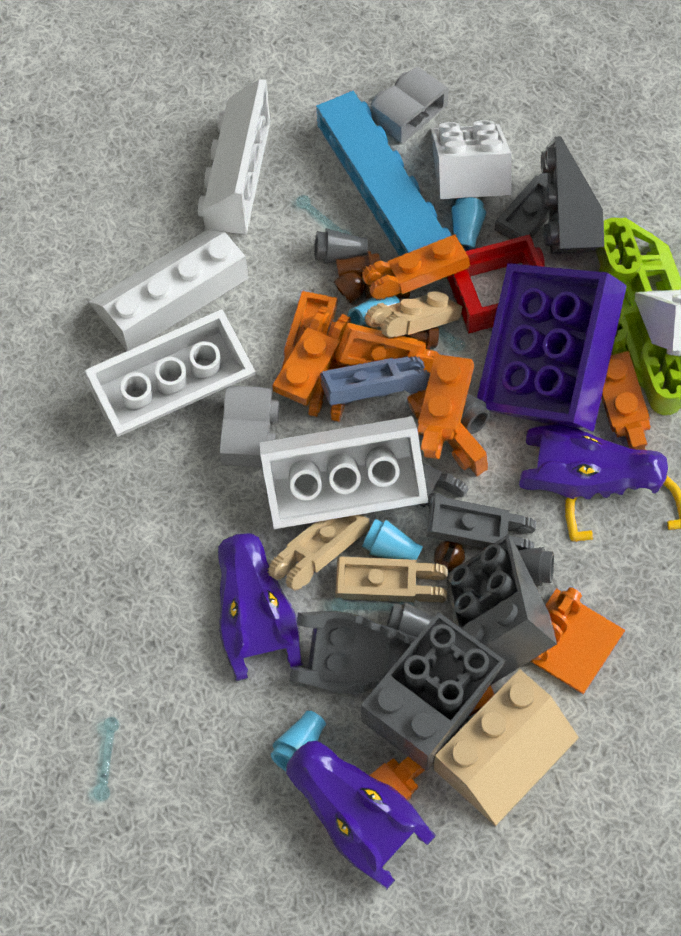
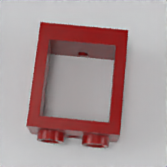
(485, 260)

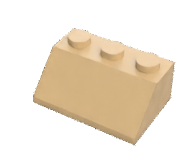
(506, 747)

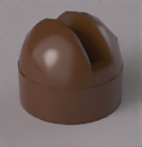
(350, 286)
(456, 559)

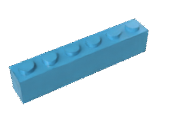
(379, 174)

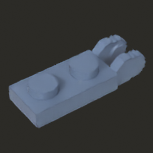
(374, 379)

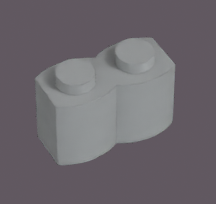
(409, 104)
(246, 424)

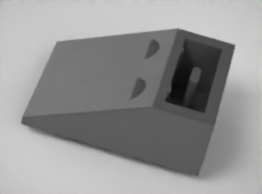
(573, 208)
(501, 605)
(431, 690)

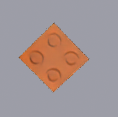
(582, 640)

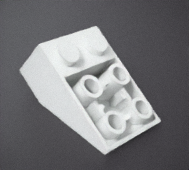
(471, 160)

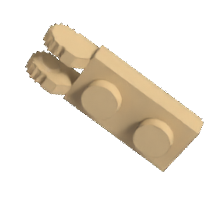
(413, 314)
(316, 548)
(388, 580)

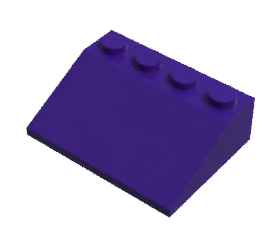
(551, 344)

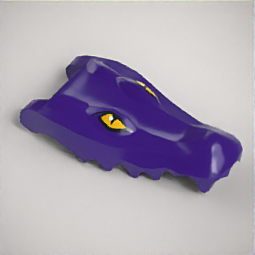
(585, 465)
(253, 606)
(359, 812)

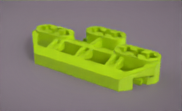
(631, 330)

